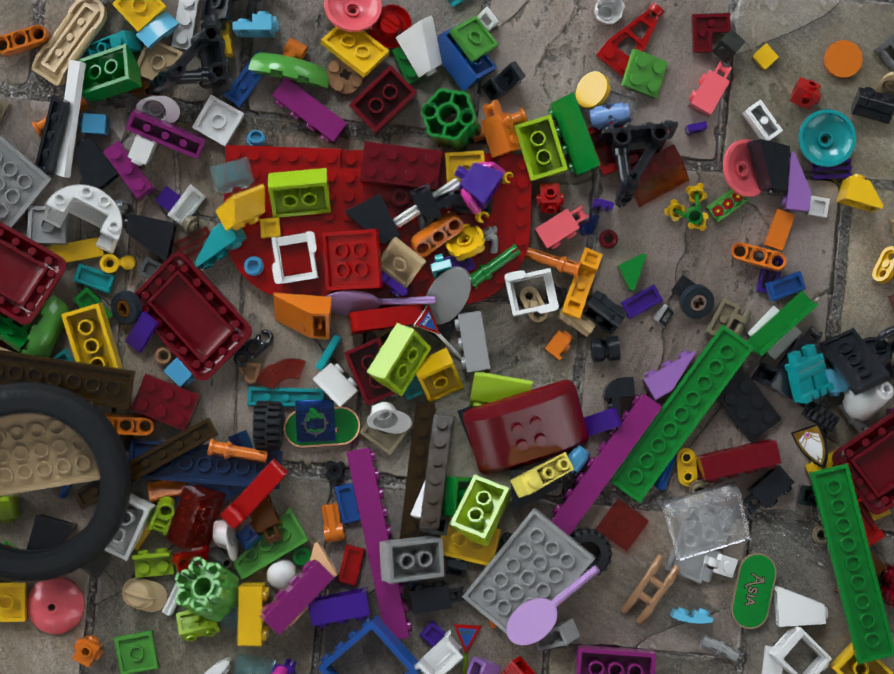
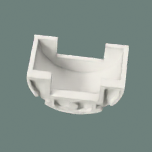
(90, 205)

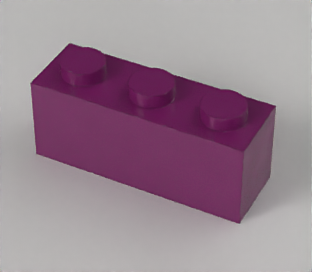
(129, 171)

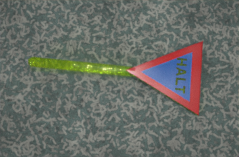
(466, 635)

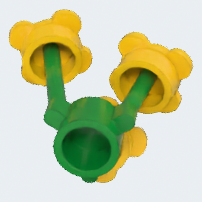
(693, 214)

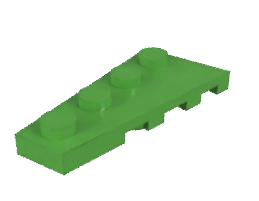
(264, 554)

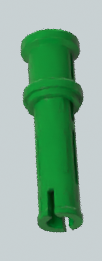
(485, 271)

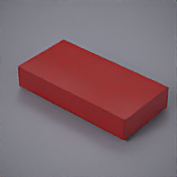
(351, 565)

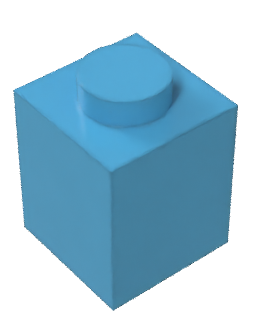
(95, 124)
(179, 373)

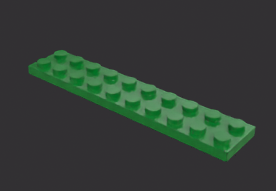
(681, 413)
(852, 563)

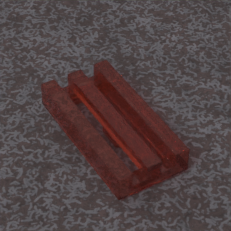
(176, 244)

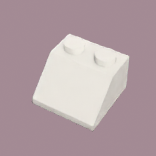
(336, 384)

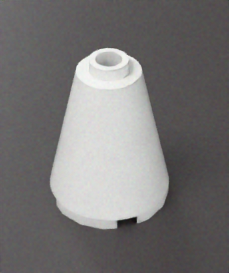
(867, 403)

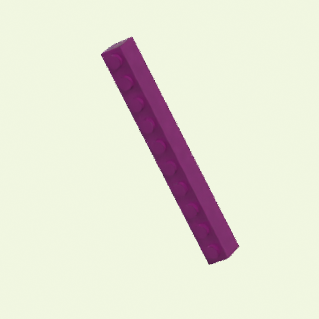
(605, 464)
(375, 530)

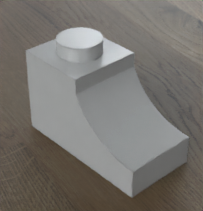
(561, 634)

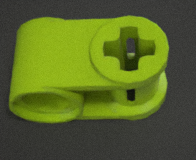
(161, 518)

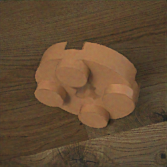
(339, 83)

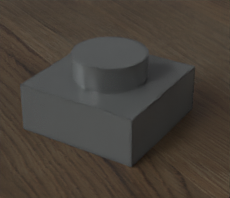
(148, 267)

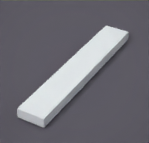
(72, 94)

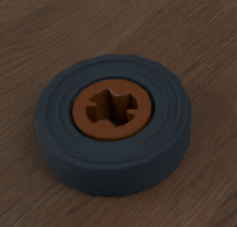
(692, 294)
(118, 307)

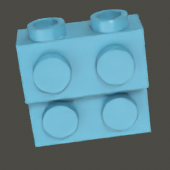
(262, 26)

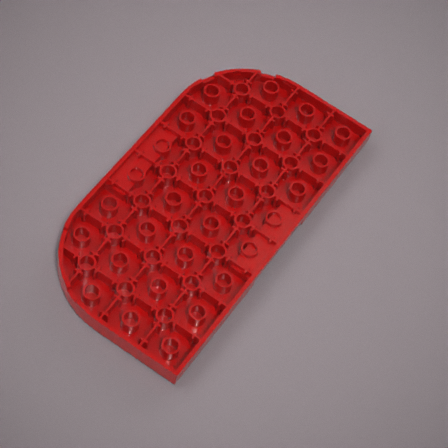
(509, 214)

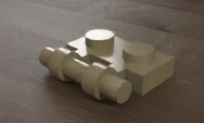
(725, 314)

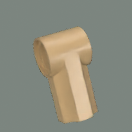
(583, 325)

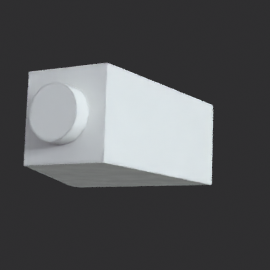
(421, 47)
(796, 609)

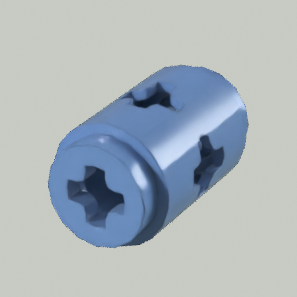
(601, 116)

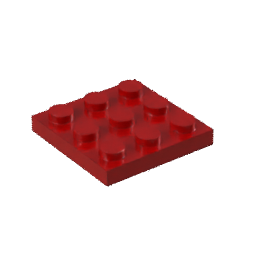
(352, 259)

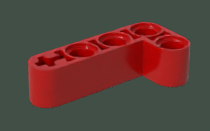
(383, 318)
(254, 494)

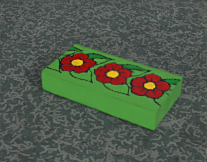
(725, 205)

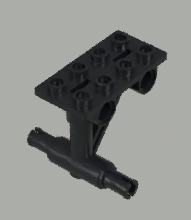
(214, 63)
(633, 138)

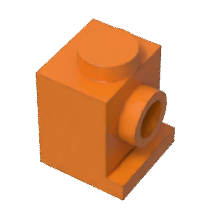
(559, 344)

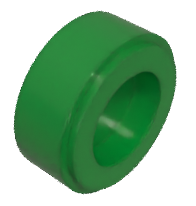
(301, 555)

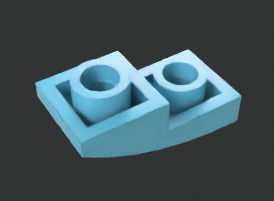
(158, 28)
(697, 616)

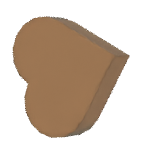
(250, 371)

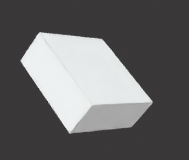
(818, 207)

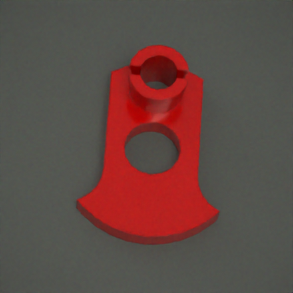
(182, 559)

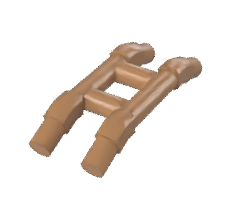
(649, 578)

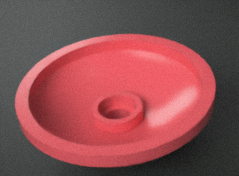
(365, 16)
(739, 169)
(68, 605)

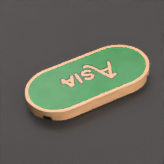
(346, 427)

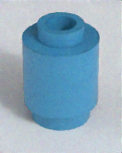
(578, 458)

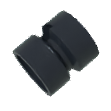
(605, 349)

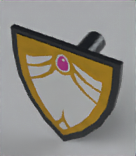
(813, 443)

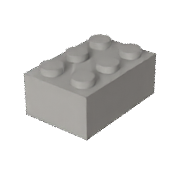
(472, 341)
(411, 559)

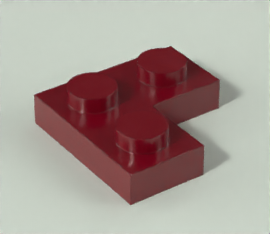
(704, 26)

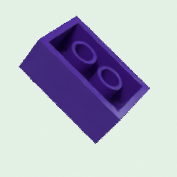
(340, 607)

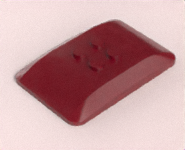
(26, 275)
(193, 316)
(526, 427)
(871, 464)

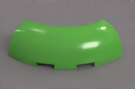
(289, 67)
(48, 328)

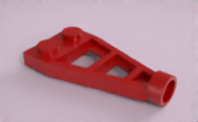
(613, 56)

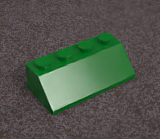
(574, 135)

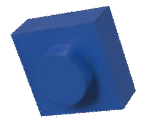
(248, 537)

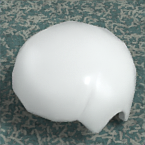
(609, 11)
(280, 573)

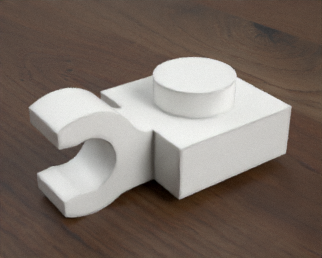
(722, 565)

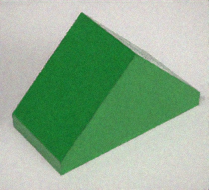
(631, 270)

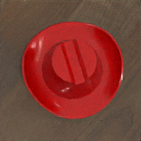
(390, 24)

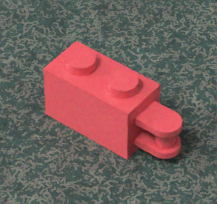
(710, 90)
(560, 227)

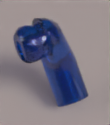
(589, 226)

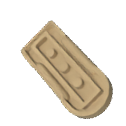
(70, 40)

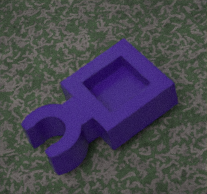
(396, 288)

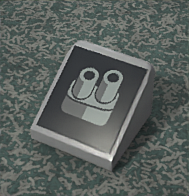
(663, 315)

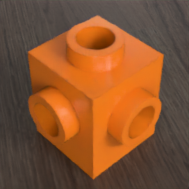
(85, 656)

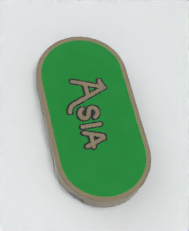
(753, 590)

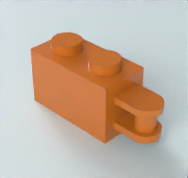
(499, 130)

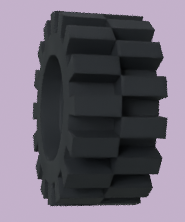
(821, 415)

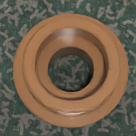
(158, 356)

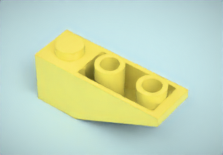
(542, 475)

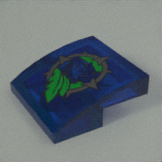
(315, 420)

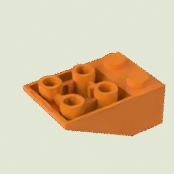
(304, 314)

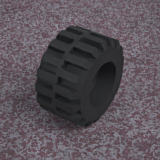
(268, 425)
(602, 543)

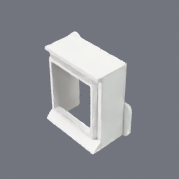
(277, 267)
(518, 276)
(437, 658)

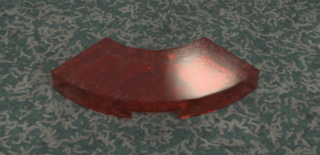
(279, 371)

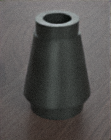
(219, 556)

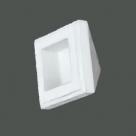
(488, 18)

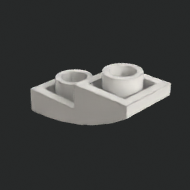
(220, 667)

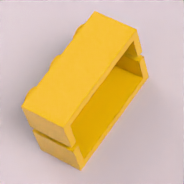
(251, 600)

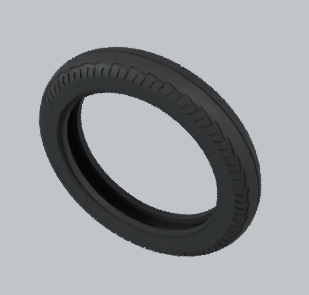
(114, 482)

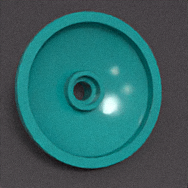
(839, 135)

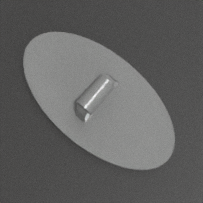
(451, 294)

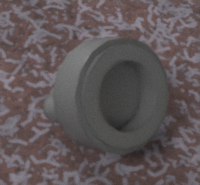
(119, 204)

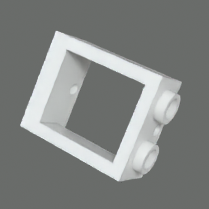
(789, 640)

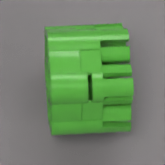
(207, 589)

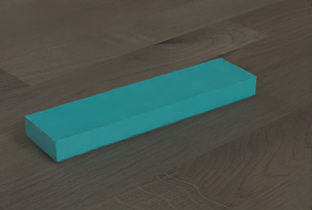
(285, 395)

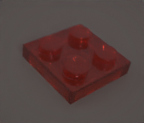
(622, 524)

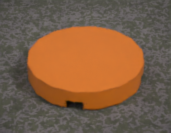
(843, 59)

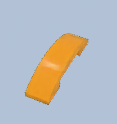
(581, 285)

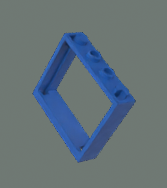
(385, 635)

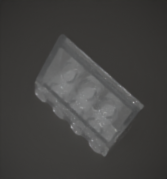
(705, 520)

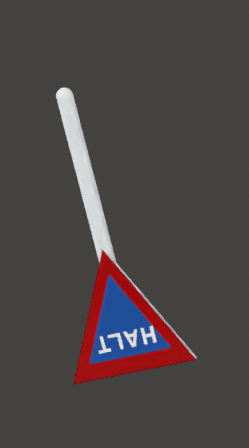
(427, 322)

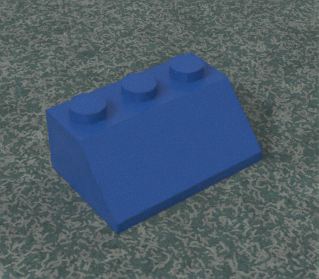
(459, 65)

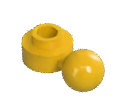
(126, 262)

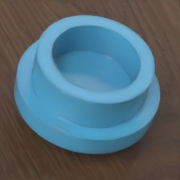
(255, 138)
(253, 266)

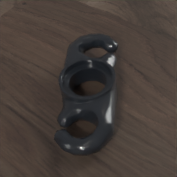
(257, 340)

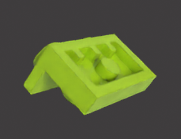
(153, 563)
(193, 626)

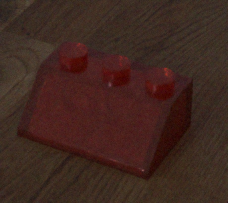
(661, 175)
(195, 517)

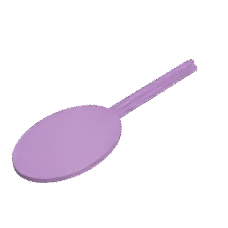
(352, 301)
(537, 616)

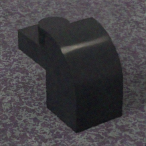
(504, 82)
(430, 205)
(618, 388)

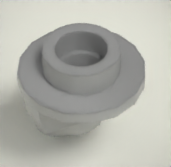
(490, 234)

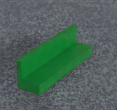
(781, 323)

